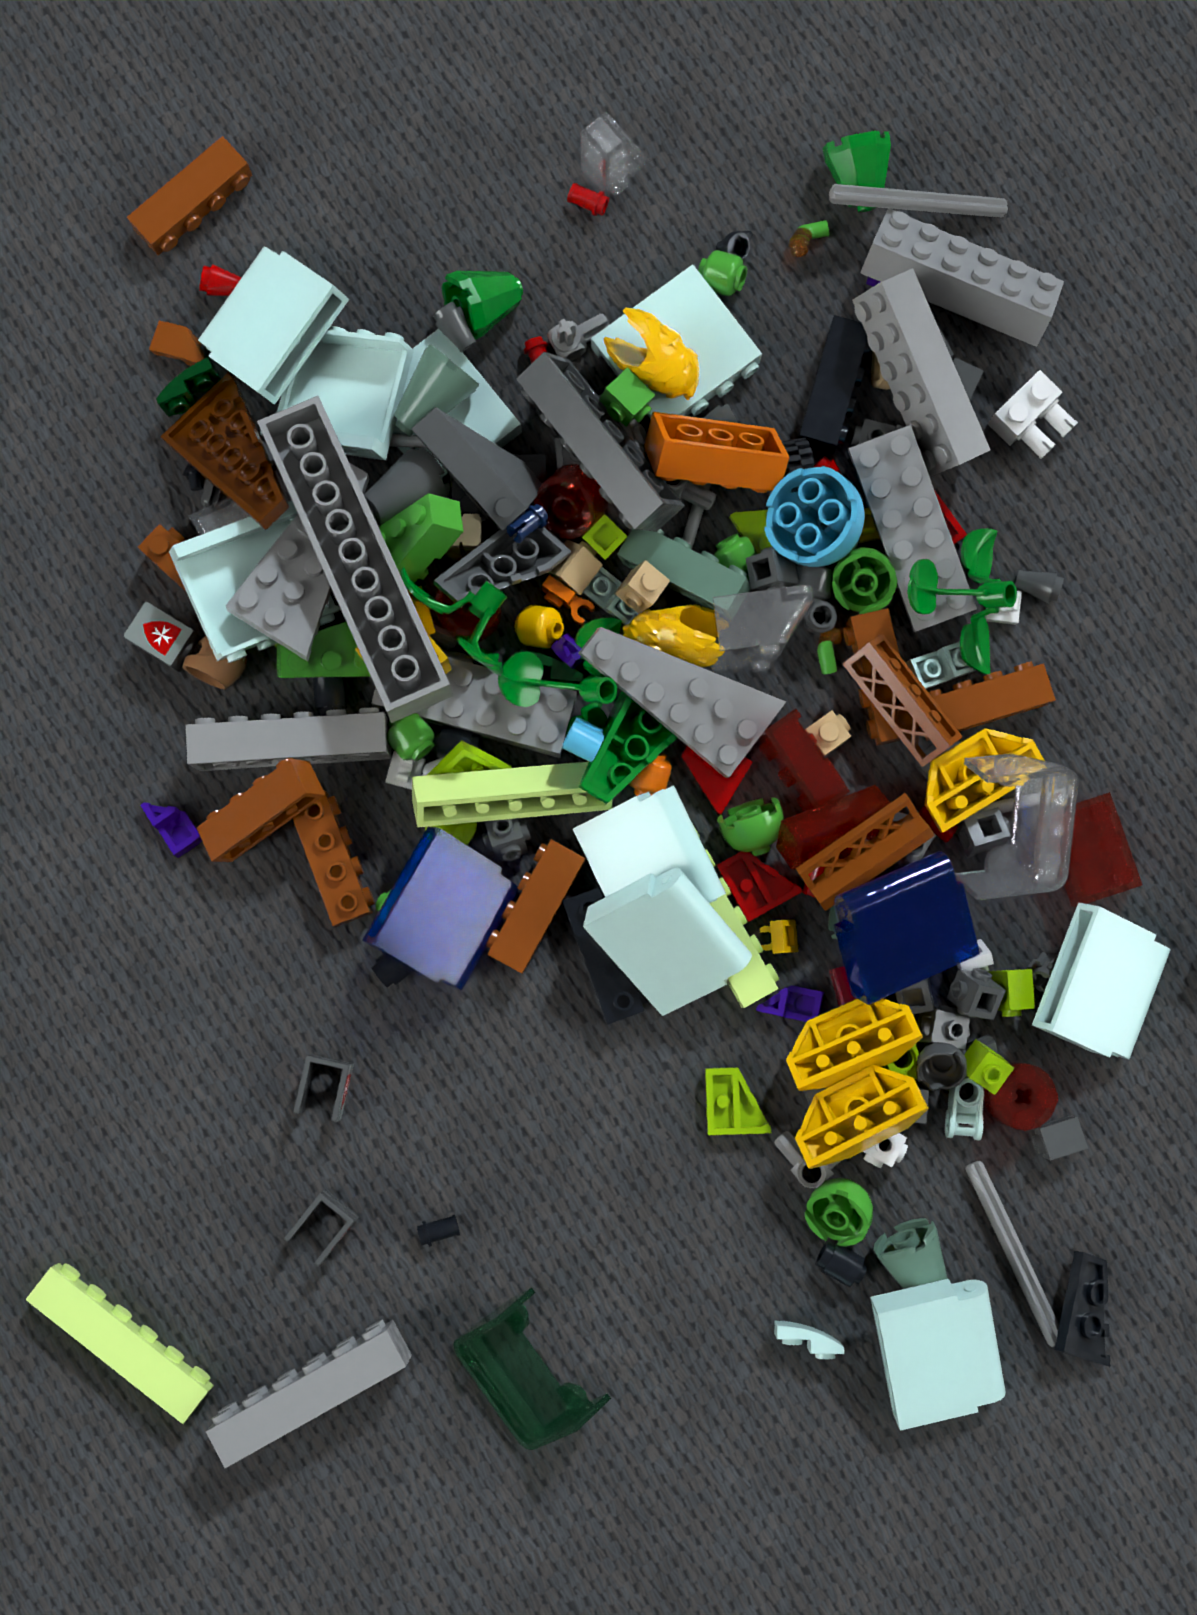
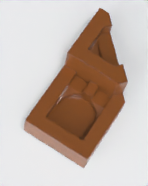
(177, 343)

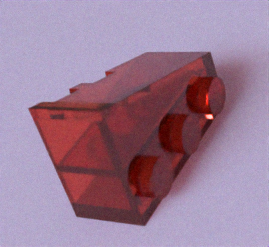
(801, 762)
(817, 828)

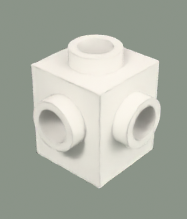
(894, 1152)

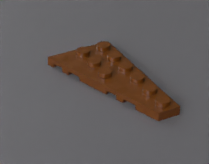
(227, 450)

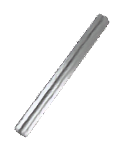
(917, 200)
(1014, 1251)

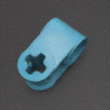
(583, 739)

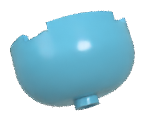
(800, 518)

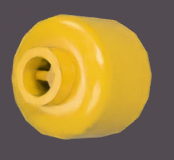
(539, 626)

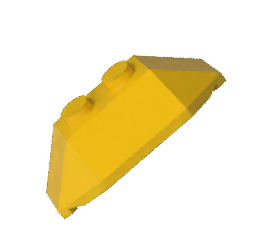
(957, 791)
(850, 1041)
(858, 1115)

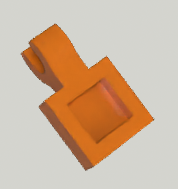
(559, 595)

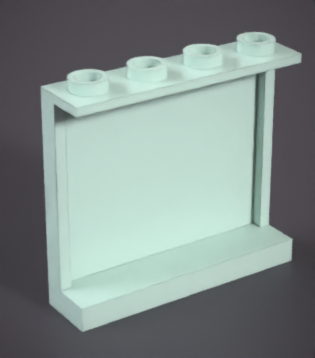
(705, 327)
(359, 386)
(214, 570)

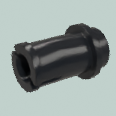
(438, 1230)

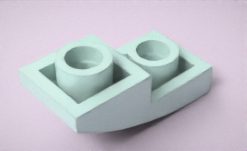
(602, 593)
(939, 666)
(818, 1342)

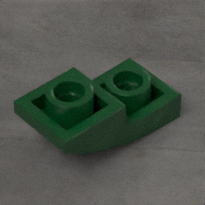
(178, 394)
(559, 670)

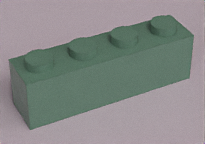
(689, 572)

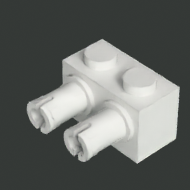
(1019, 415)

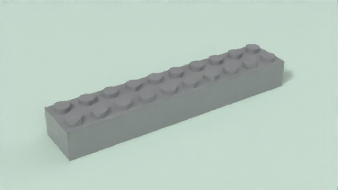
(355, 559)

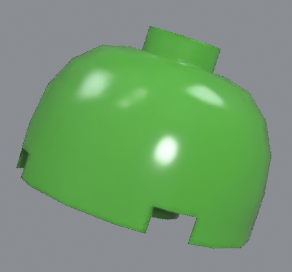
(864, 580)
(752, 826)
(840, 1211)

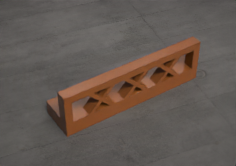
(912, 695)
(867, 856)

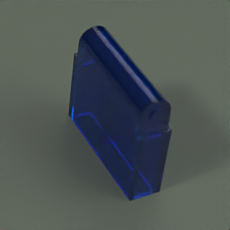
(442, 910)
(904, 928)

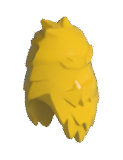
(665, 363)
(678, 631)

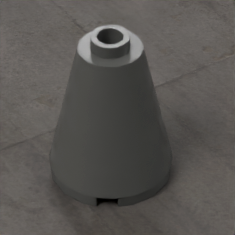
(405, 483)

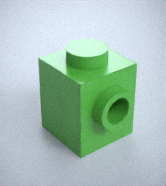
(627, 398)

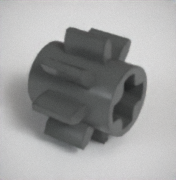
(1042, 970)

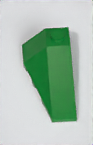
(628, 746)

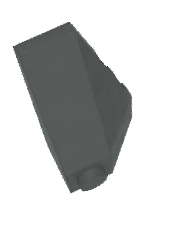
(486, 473)
(503, 562)

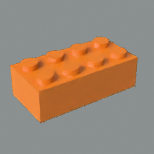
(715, 452)

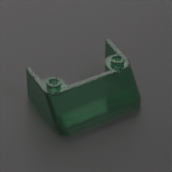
(518, 1379)

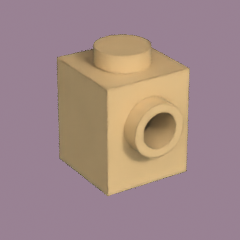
(578, 568)
(642, 587)
(830, 732)

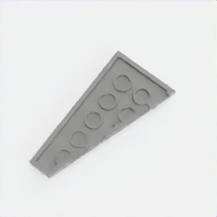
(288, 589)
(698, 706)

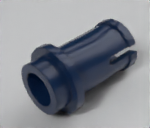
(533, 518)

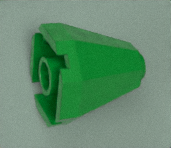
(859, 161)
(482, 296)

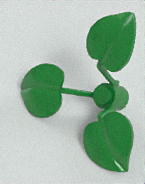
(993, 594)
(483, 605)
(524, 671)

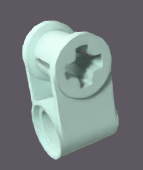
(965, 1112)

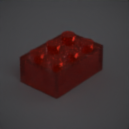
(1099, 853)

